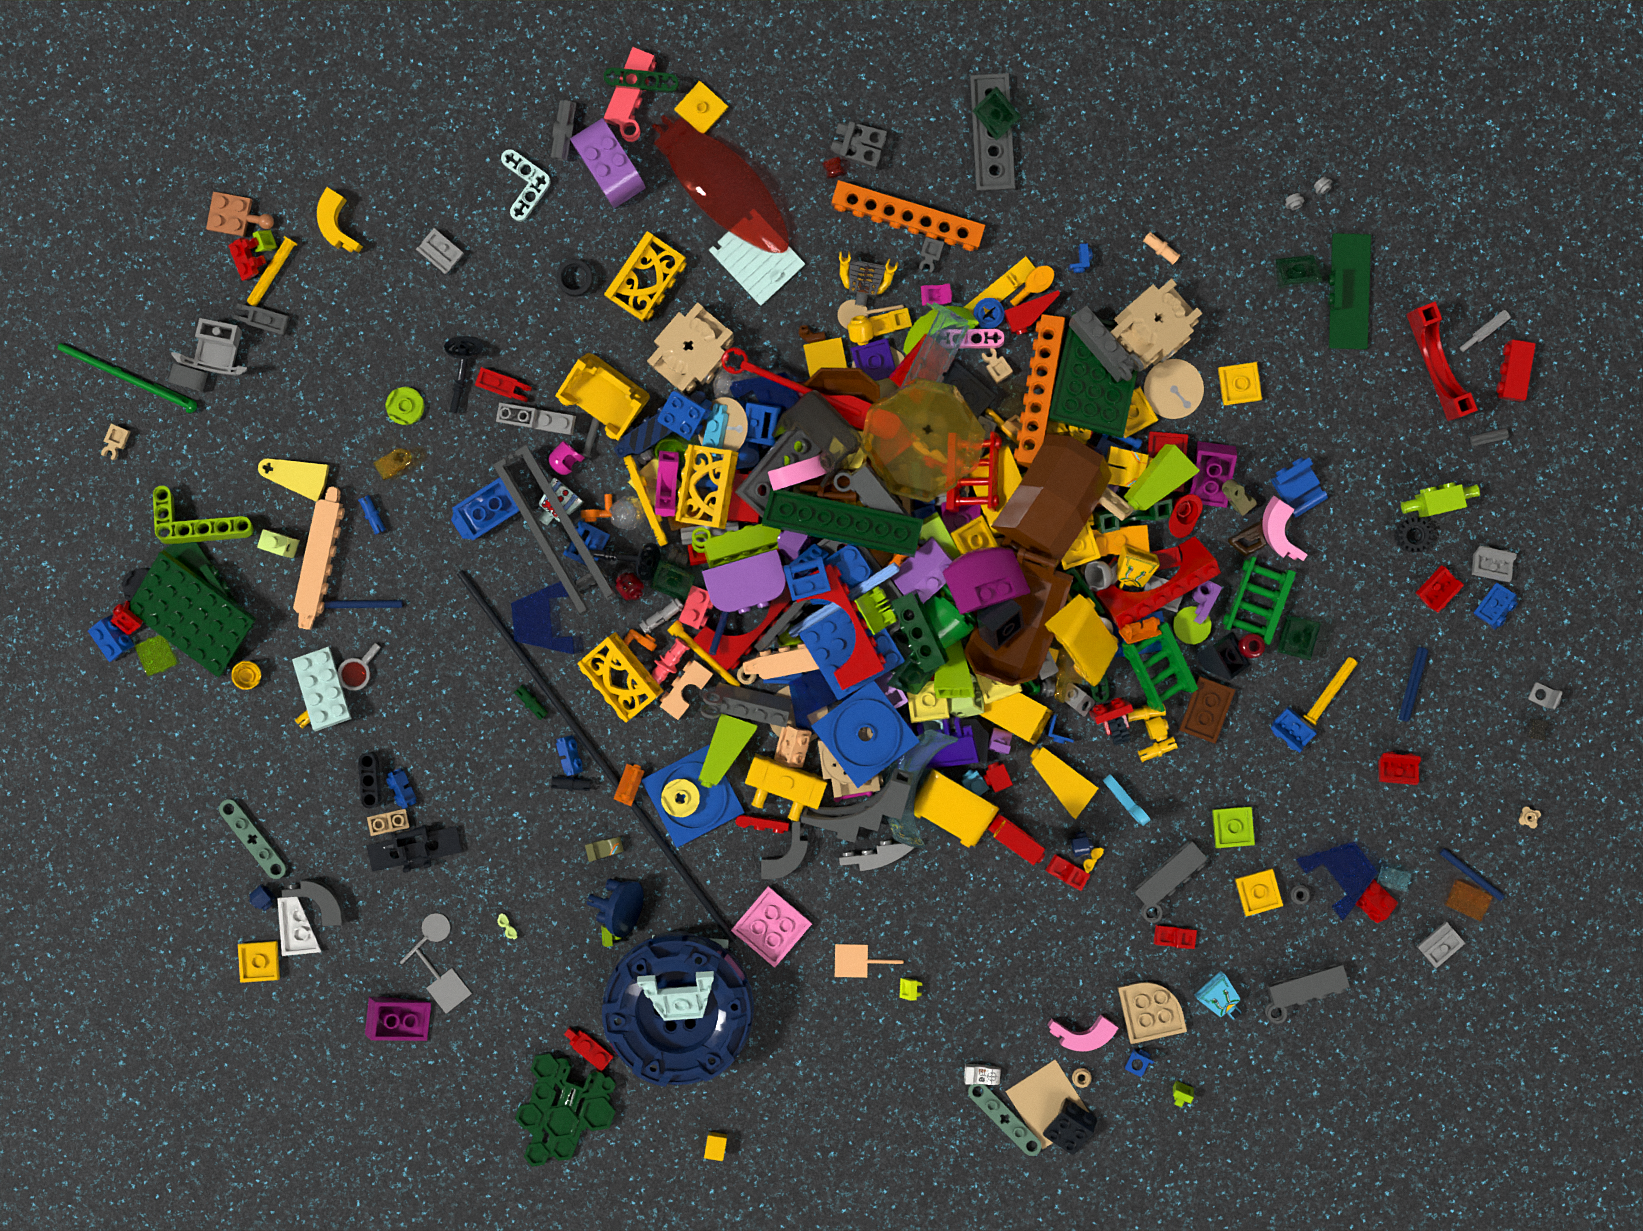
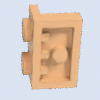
(792, 746)

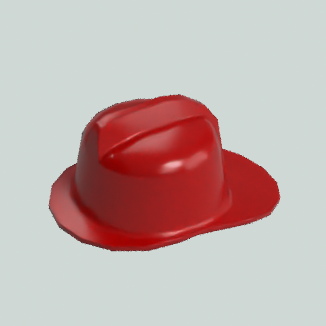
(1184, 515)

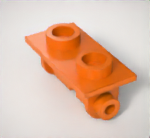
(1137, 631)
(629, 784)

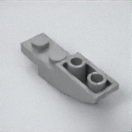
(535, 419)
(886, 853)

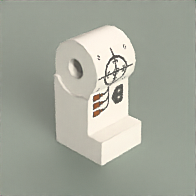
(981, 1074)

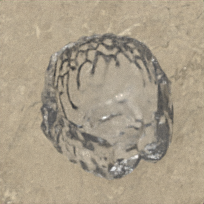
(723, 381)
(627, 513)

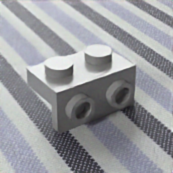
(1493, 563)

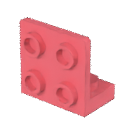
(696, 608)

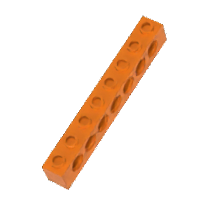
(882, 201)
(1048, 325)

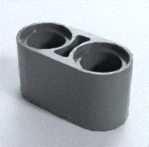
(187, 377)

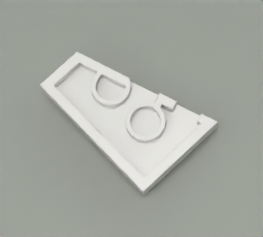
(295, 928)

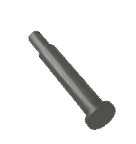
(590, 438)

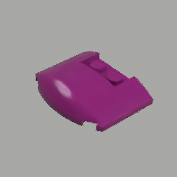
(985, 578)

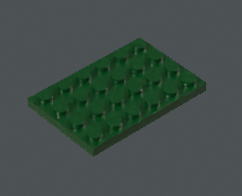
(1087, 392)
(191, 613)

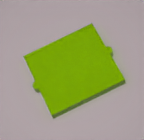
(155, 655)

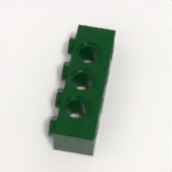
(922, 620)

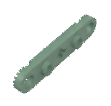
(243, 827)
(1014, 1127)

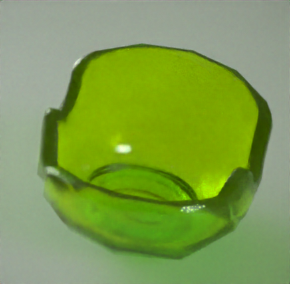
(672, 445)

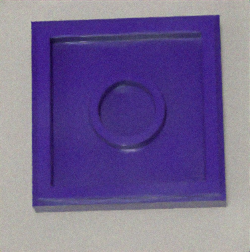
(874, 359)

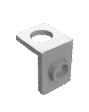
(1076, 698)
(1551, 699)

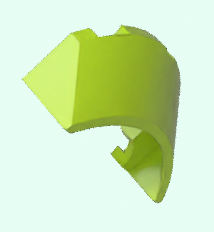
(925, 322)

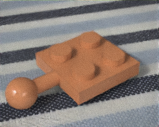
(232, 213)

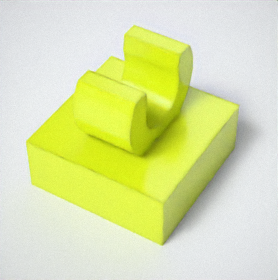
(908, 989)

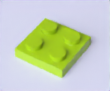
(1233, 827)

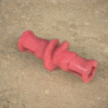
(669, 660)

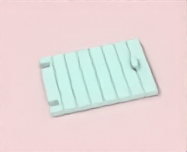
(755, 269)

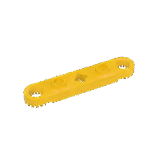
(639, 483)

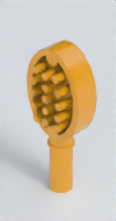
(1036, 282)

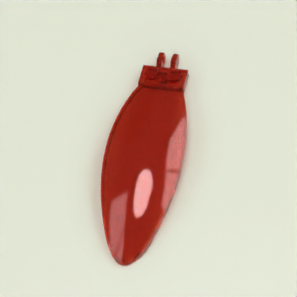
(723, 186)

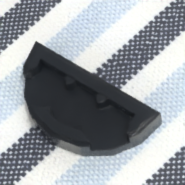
(133, 581)

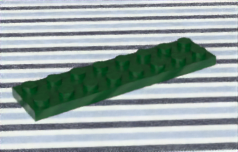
(842, 522)

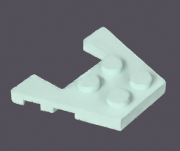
(678, 1002)

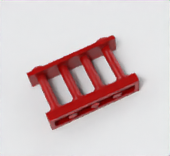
(954, 499)

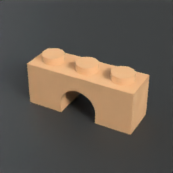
(694, 674)

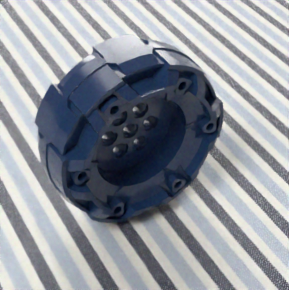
(685, 1050)

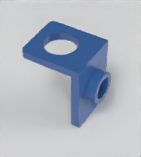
(1060, 739)
(1144, 1057)

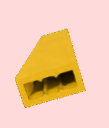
(1066, 783)

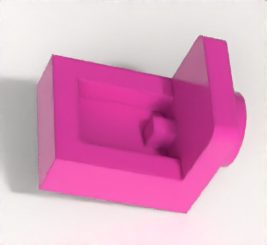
(936, 293)

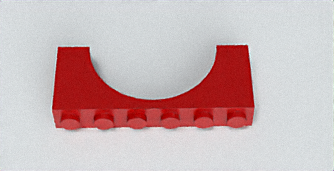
(1453, 398)
(1128, 607)
(734, 646)
(865, 658)
(1016, 839)

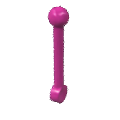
(837, 799)

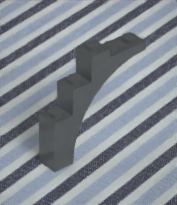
(867, 814)

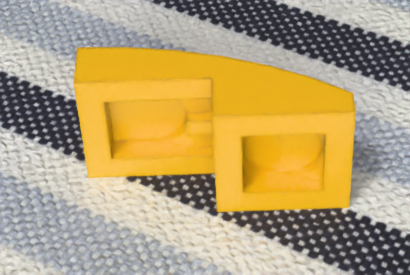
(891, 322)

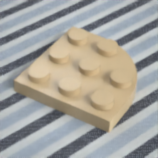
(1150, 1011)

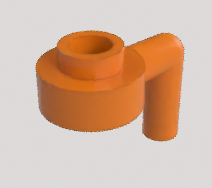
(591, 515)
(647, 640)

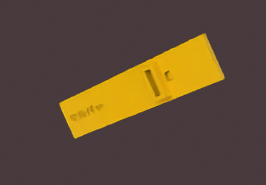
(1004, 285)

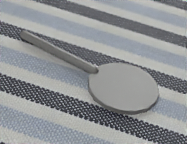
(435, 928)

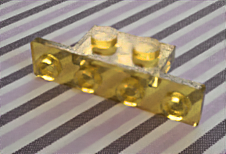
(1065, 674)

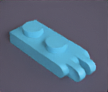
(716, 428)

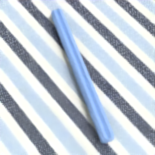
(856, 592)

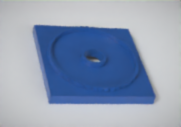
(865, 709)
(715, 803)

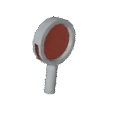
(355, 672)

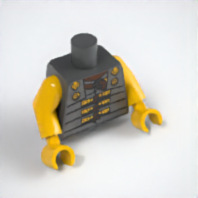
(865, 278)

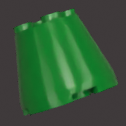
(946, 621)

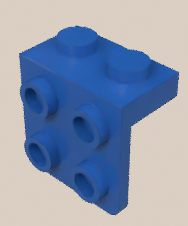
(684, 414)

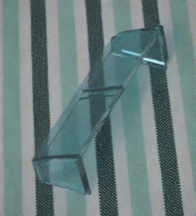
(939, 345)

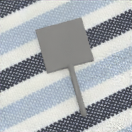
(447, 989)

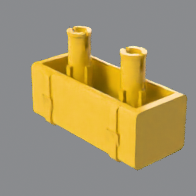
(786, 782)

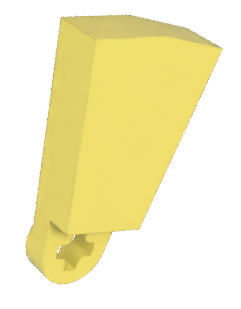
(301, 477)

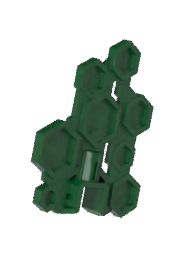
(561, 1119)

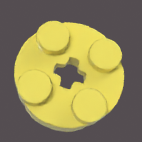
(691, 800)

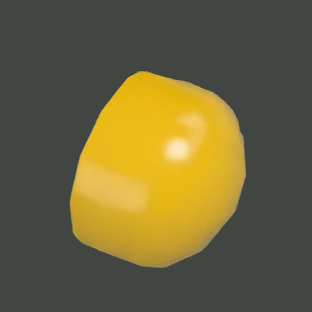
(246, 675)

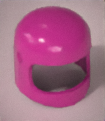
(567, 453)

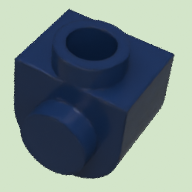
(1081, 844)
(262, 897)

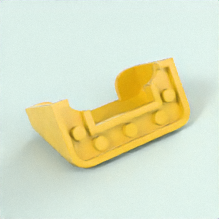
(603, 394)
(1008, 481)
(1084, 638)
(953, 808)

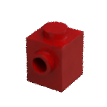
(997, 777)

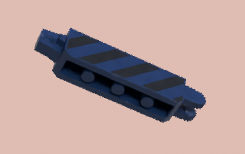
(648, 433)

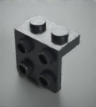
(1070, 1127)

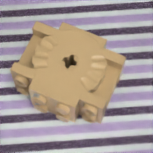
(1155, 324)
(686, 366)
(841, 782)

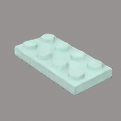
(321, 689)

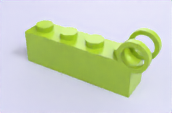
(935, 528)
(735, 544)

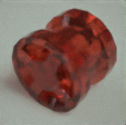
(833, 167)

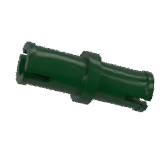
(531, 702)

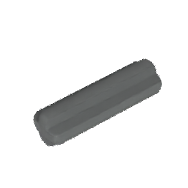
(1489, 437)

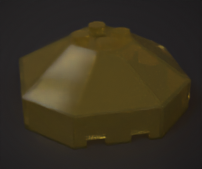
(918, 462)

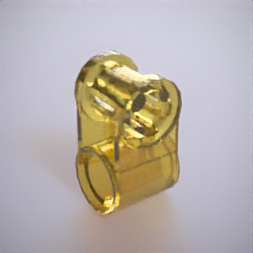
(390, 465)

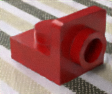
(125, 618)

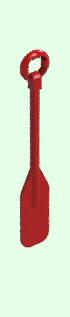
(849, 406)

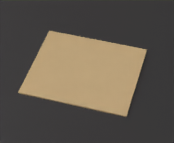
(1041, 1096)

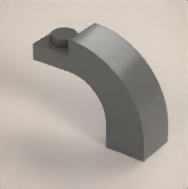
(778, 867)
(323, 895)

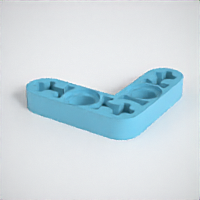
(1135, 810)

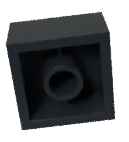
(1000, 622)

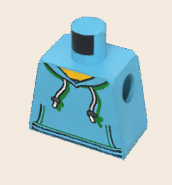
(1220, 996)

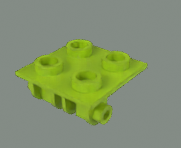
(874, 611)

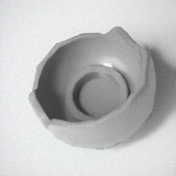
(1098, 575)

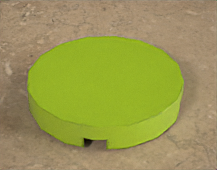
(405, 406)
(1187, 629)

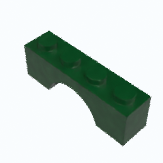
(1107, 522)

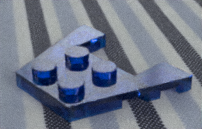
(767, 393)
(533, 620)
(808, 695)
(1348, 868)

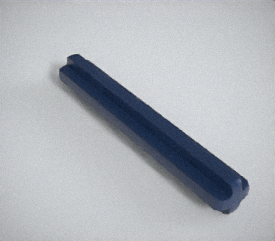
(1413, 684)

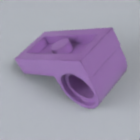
(1206, 600)
(1000, 741)

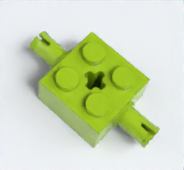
(1435, 501)

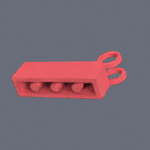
(627, 100)

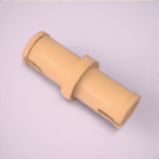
(1161, 248)

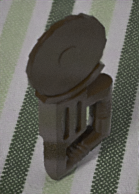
(1251, 533)

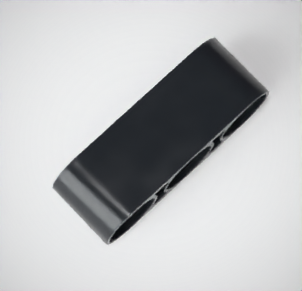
(366, 789)

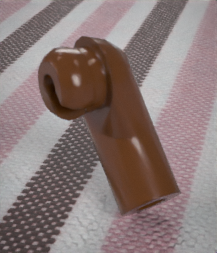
(810, 337)

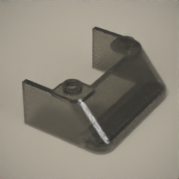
(826, 429)

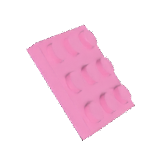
(771, 926)

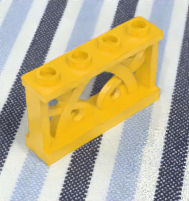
(634, 261)
(690, 478)
(613, 694)

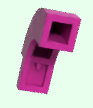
(666, 483)

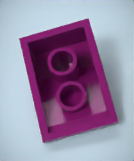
(1216, 467)
(397, 1019)

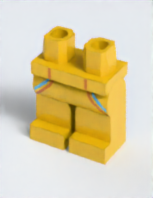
(1132, 462)

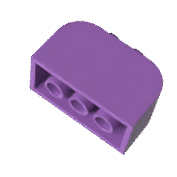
(608, 163)
(746, 582)

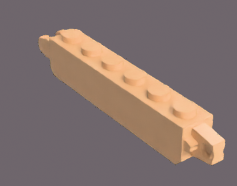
(318, 557)
(781, 662)

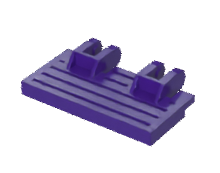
(956, 753)

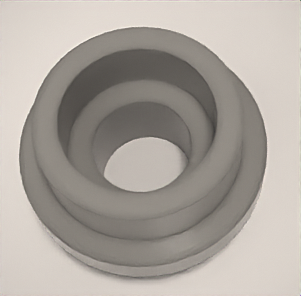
(1323, 185)
(1294, 201)

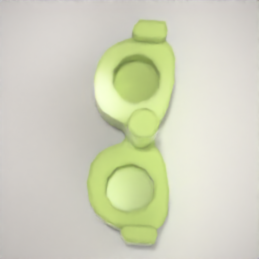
(503, 921)

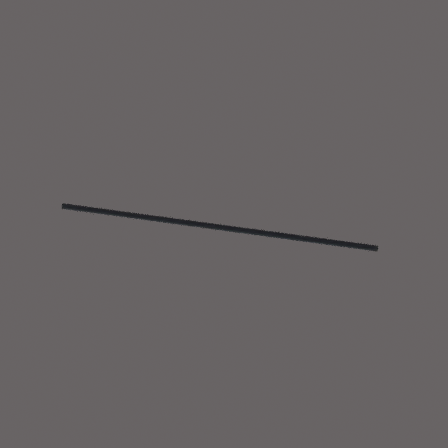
(595, 754)

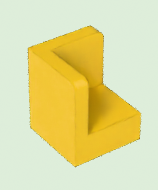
(715, 1146)

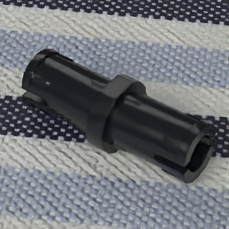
(570, 783)

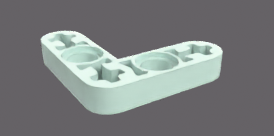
(531, 179)

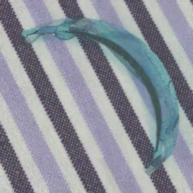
(915, 762)

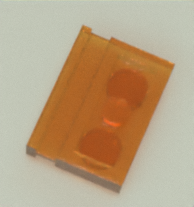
(1468, 900)

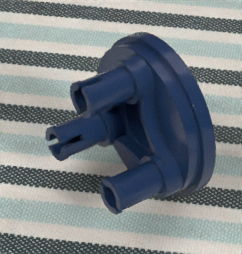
(621, 909)

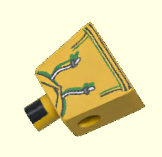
(1135, 567)

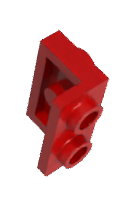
(1439, 589)
(1399, 768)
(1377, 902)

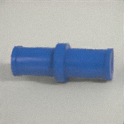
(372, 514)

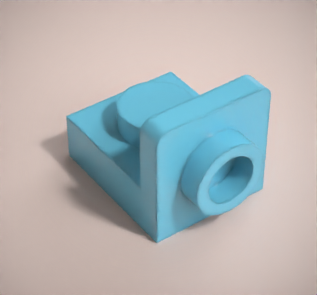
(974, 782)

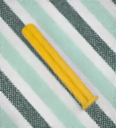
(271, 271)
(1331, 690)

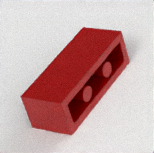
(1516, 370)

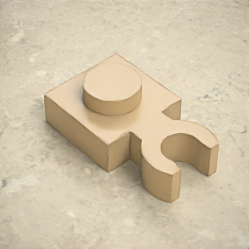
(997, 368)
(116, 438)

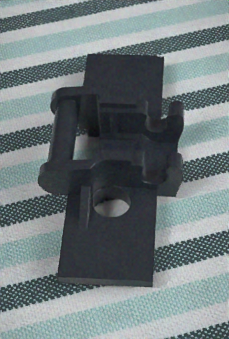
(414, 854)

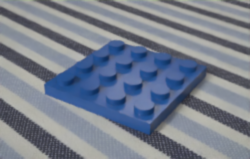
(833, 642)

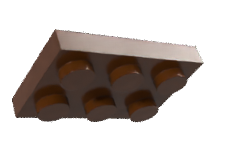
(1207, 710)

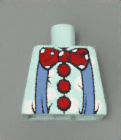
(567, 497)

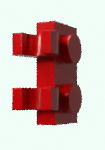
(242, 256)

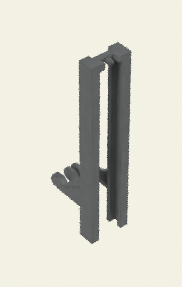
(596, 571)

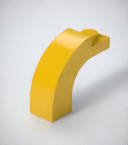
(327, 217)

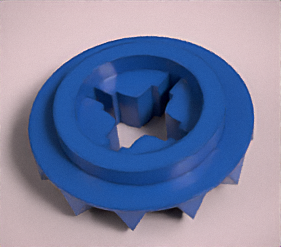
(998, 312)

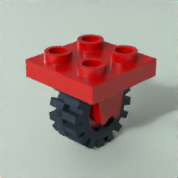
(1114, 719)

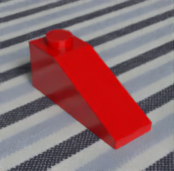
(1024, 315)

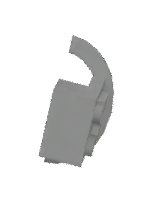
(215, 348)

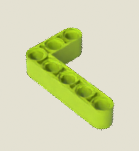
(194, 525)

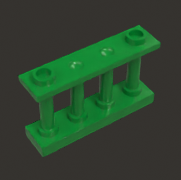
(1278, 597)
(1177, 666)

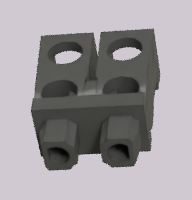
(860, 144)

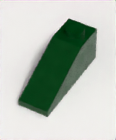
(1080, 586)

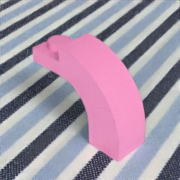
(796, 472)
(1274, 524)
(1087, 1040)

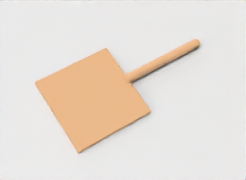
(852, 960)

